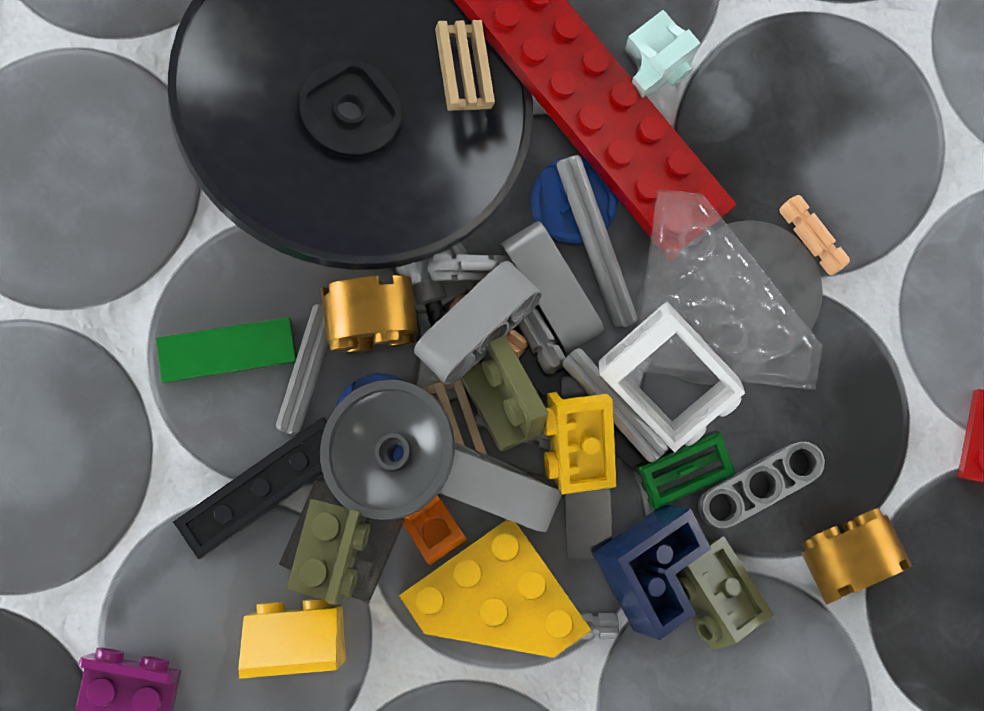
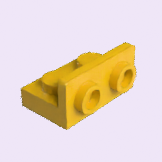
(580, 443)

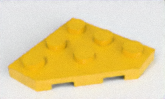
(497, 598)

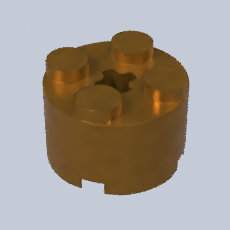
(368, 313)
(857, 558)

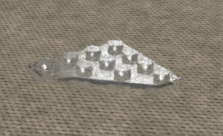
(724, 298)

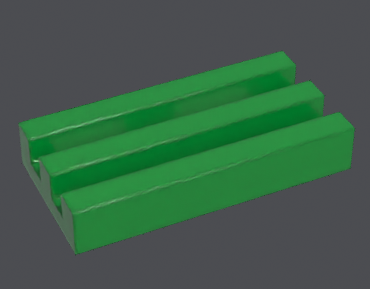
(651, 483)

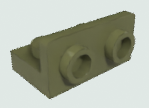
(505, 396)
(328, 552)
(722, 596)

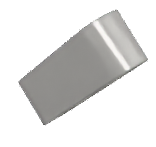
(562, 300)
(479, 317)
(780, 477)
(502, 489)

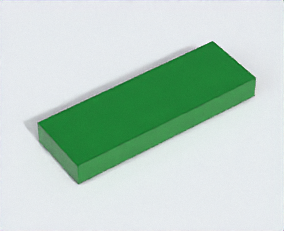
(226, 350)

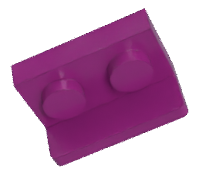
(126, 685)

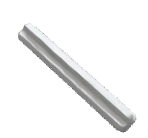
(597, 241)

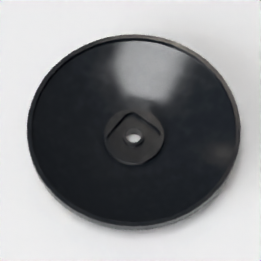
(266, 141)

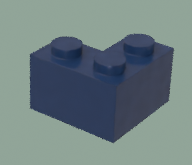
(643, 569)

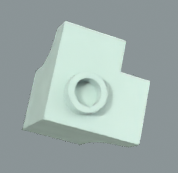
(660, 54)

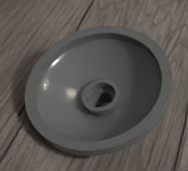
(361, 445)

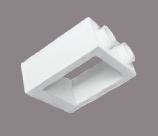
(639, 345)

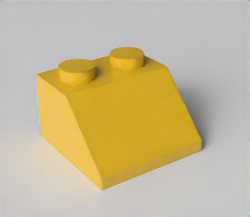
(292, 640)

